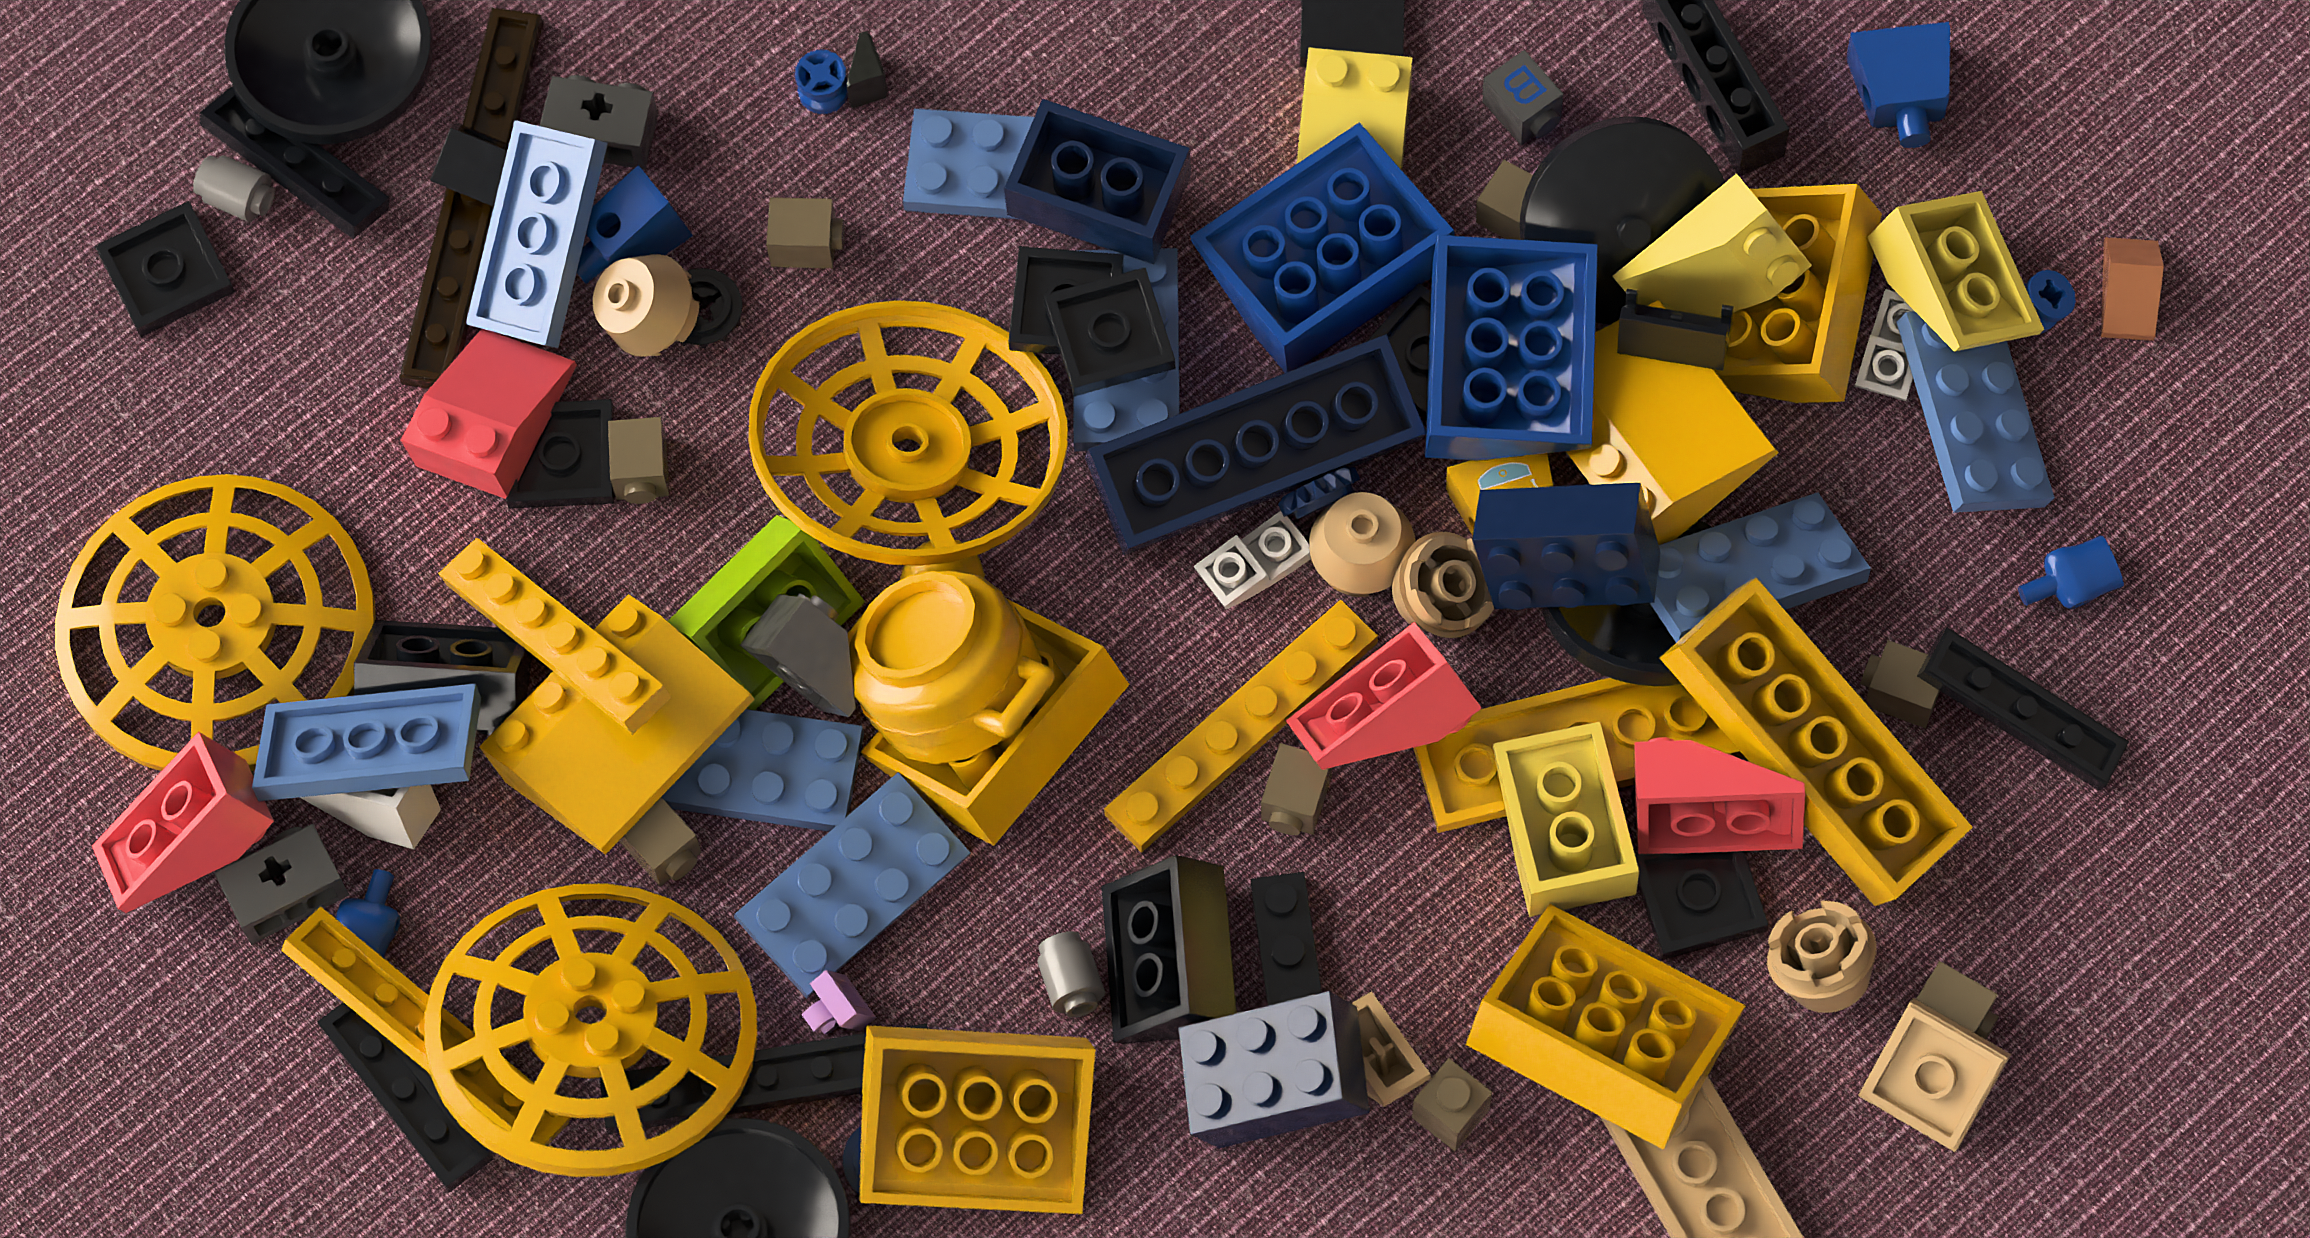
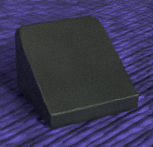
(866, 76)

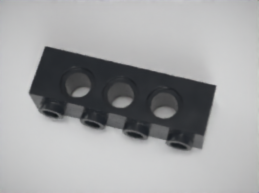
(1720, 81)

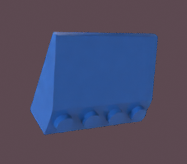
(1323, 247)
(1510, 348)

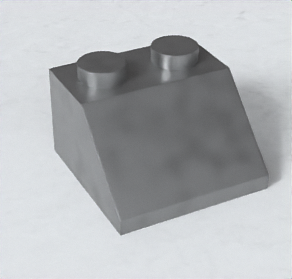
(806, 650)

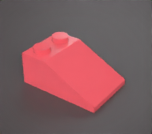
(487, 412)
(1386, 704)
(1712, 801)
(182, 825)

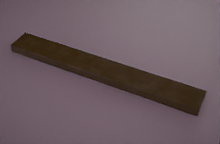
(464, 222)

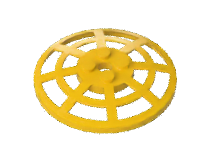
(903, 415)
(189, 588)
(595, 1048)

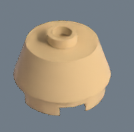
(645, 304)
(1360, 543)
(1442, 586)
(1822, 956)

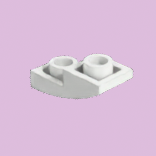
(1885, 360)
(1255, 562)

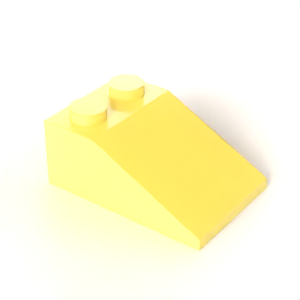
(1353, 89)
(1716, 256)
(1955, 271)
(1566, 819)

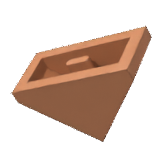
(2131, 288)

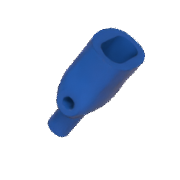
(2075, 575)
(370, 917)

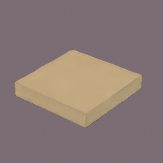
(1934, 1074)

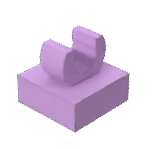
(838, 1006)

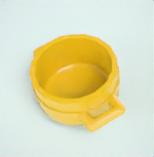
(945, 666)

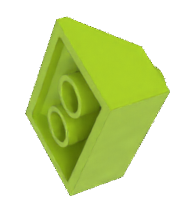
(729, 605)

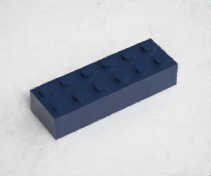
(1254, 444)

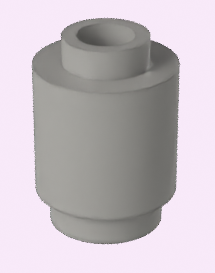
(234, 187)
(1070, 974)

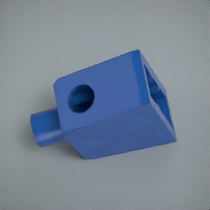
(1903, 77)
(628, 224)

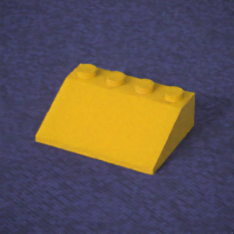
(1807, 334)
(1670, 431)
(588, 766)
(1000, 782)
(1604, 1025)
(975, 1119)

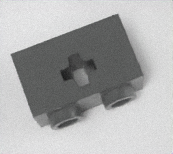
(608, 113)
(269, 908)

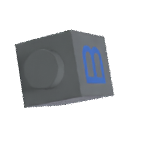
(1523, 98)

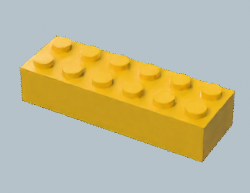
(1806, 722)

